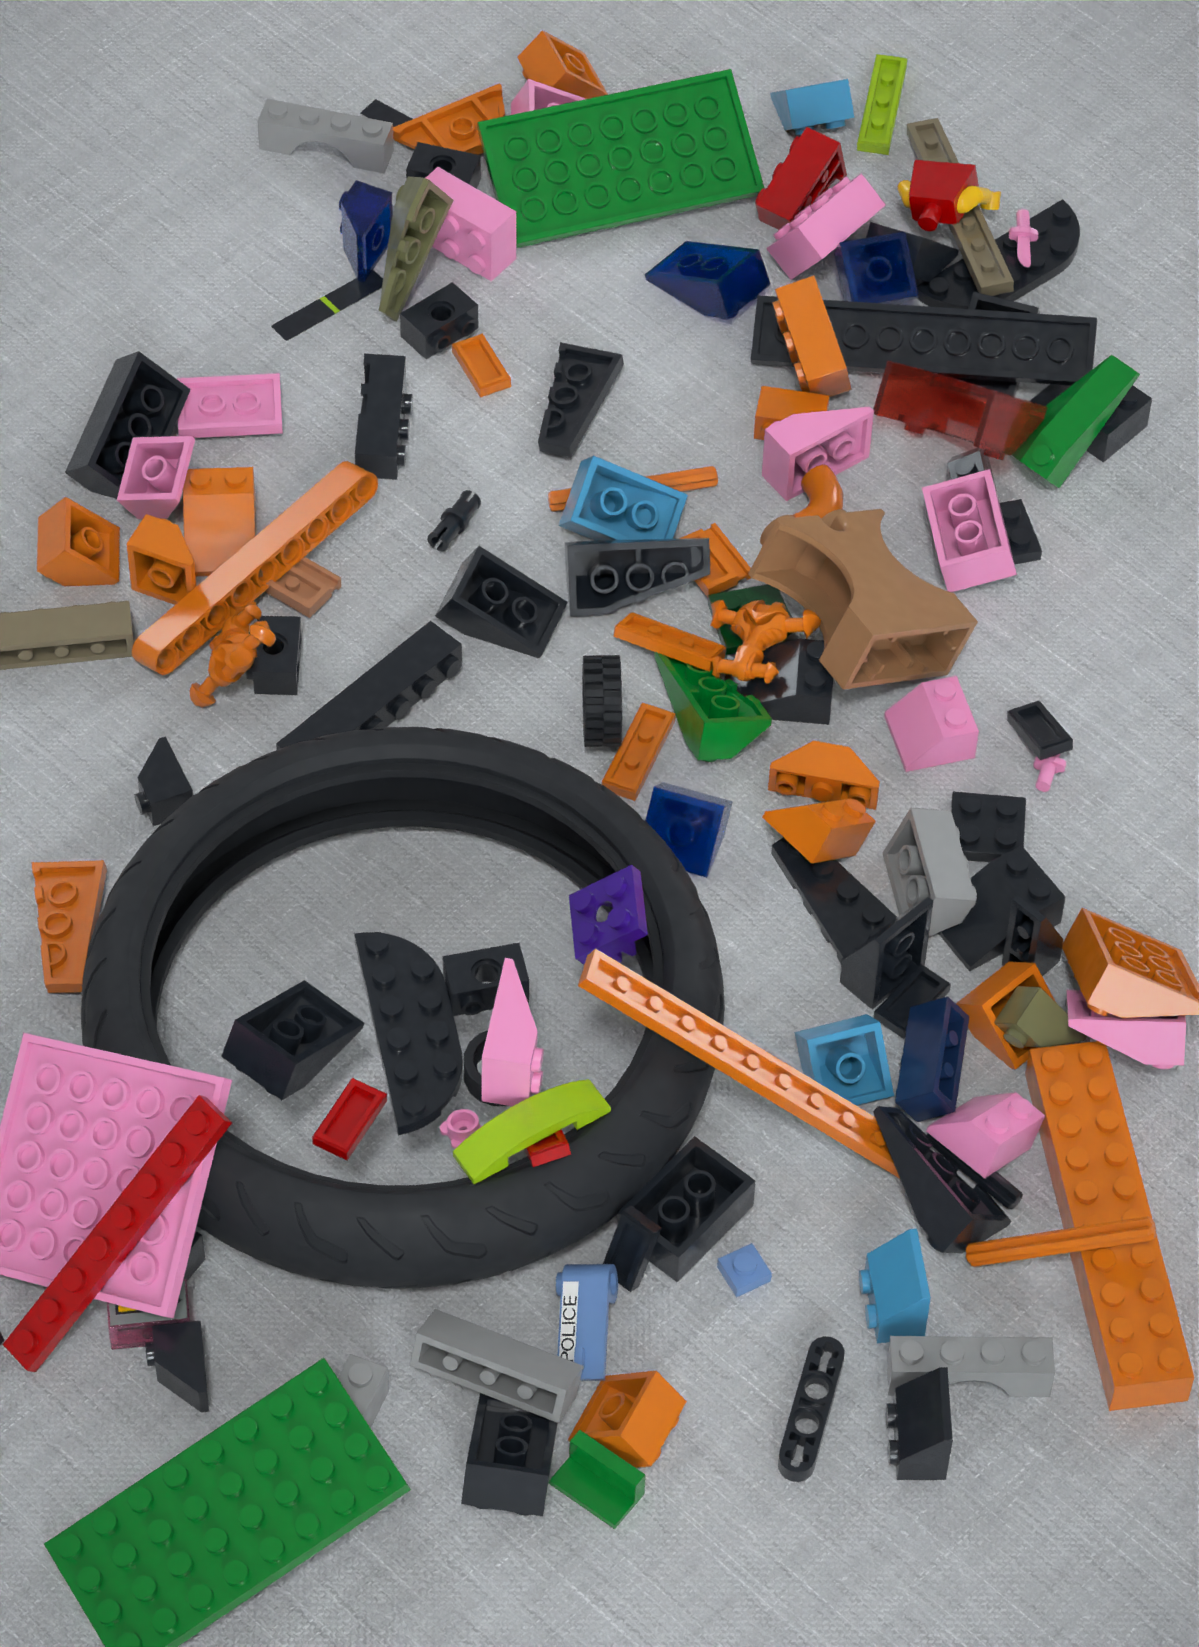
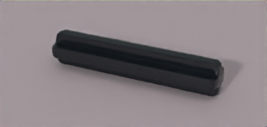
(994, 1184)

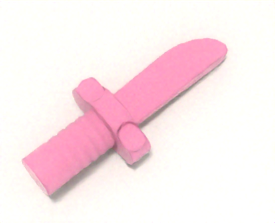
(1023, 235)
(1048, 768)

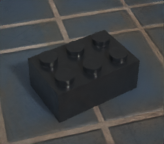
(694, 1203)

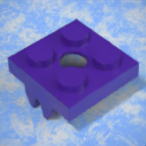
(624, 922)

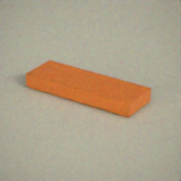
(669, 641)
(638, 751)

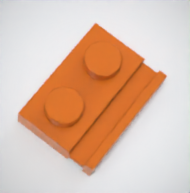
(725, 562)

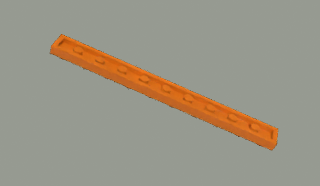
(735, 1057)

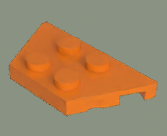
(454, 124)

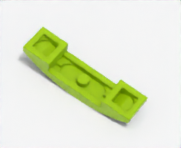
(527, 1123)

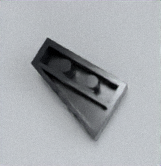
(382, 416)

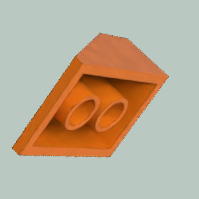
(218, 514)

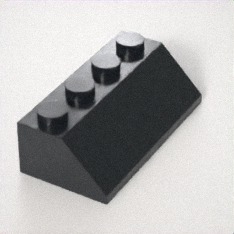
(134, 402)

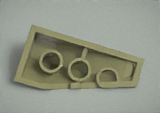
(414, 227)

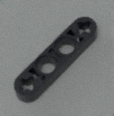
(811, 1408)

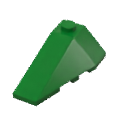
(1076, 420)
(711, 711)

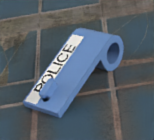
(584, 1314)

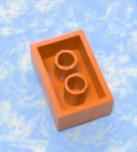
(810, 338)

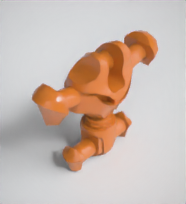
(759, 628)
(232, 653)

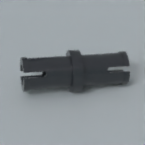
(454, 520)

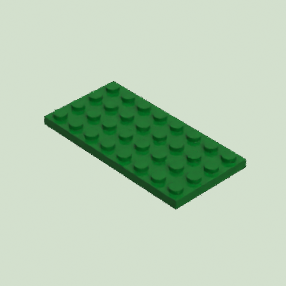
(622, 157)
(228, 1515)

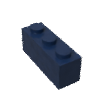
(932, 1059)

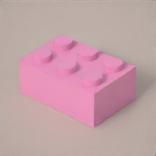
(824, 225)
(476, 229)
(969, 531)

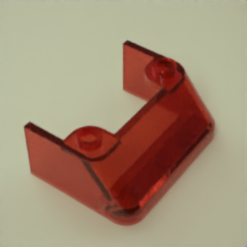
(957, 409)

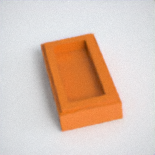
(481, 365)

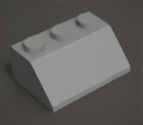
(929, 862)

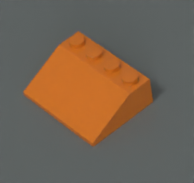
(1128, 970)

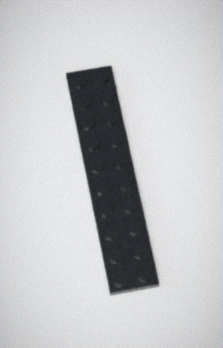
(945, 341)

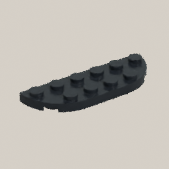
(1050, 256)
(411, 1027)

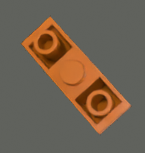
(824, 774)

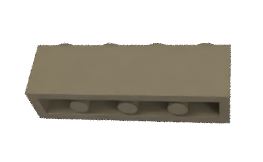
(65, 635)

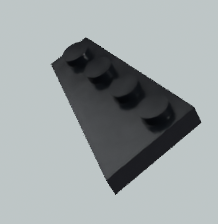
(578, 390)
(834, 897)

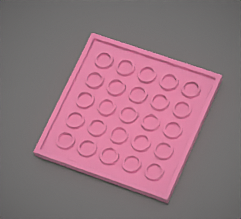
(69, 1147)

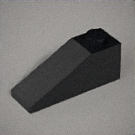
(1031, 938)

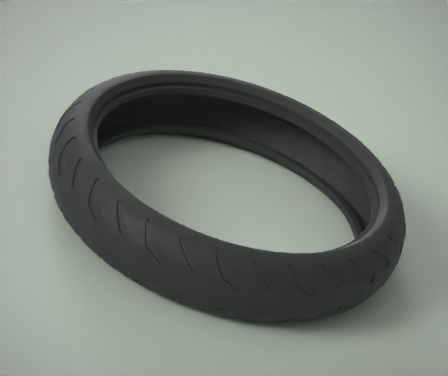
(412, 780)

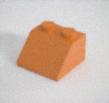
(560, 66)
(77, 546)
(160, 560)
(823, 829)
(989, 999)
(632, 1415)

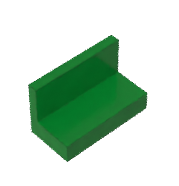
(599, 1480)

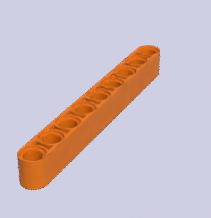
(237, 581)

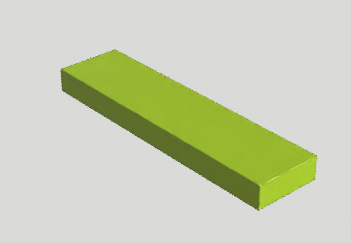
(882, 104)

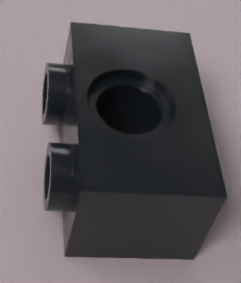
(458, 163)
(439, 320)
(278, 666)
(468, 970)

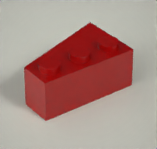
(804, 175)

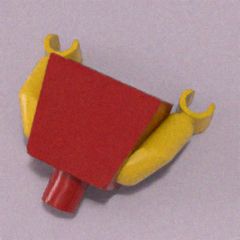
(944, 193)

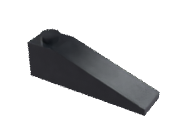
(622, 572)
(940, 1198)

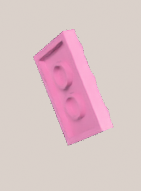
(231, 406)

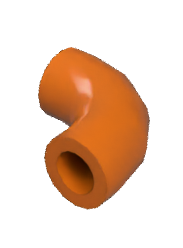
(823, 492)

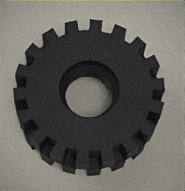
(602, 700)

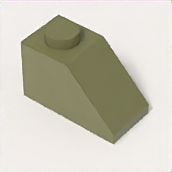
(1035, 1020)

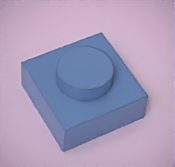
(744, 1270)

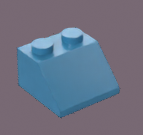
(814, 105)
(847, 1058)
(896, 1288)

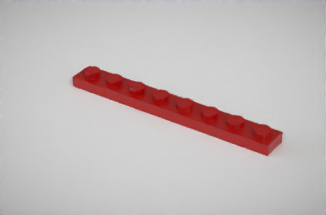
(117, 1233)

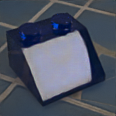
(365, 226)
(876, 270)
(689, 824)

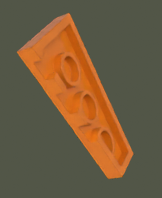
(68, 910)

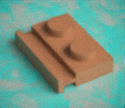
(304, 586)

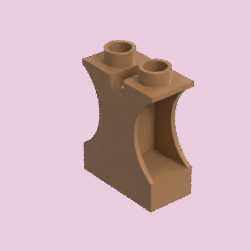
(873, 611)

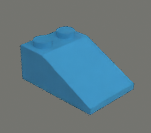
(620, 504)

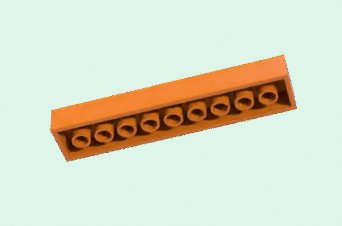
(1100, 1182)

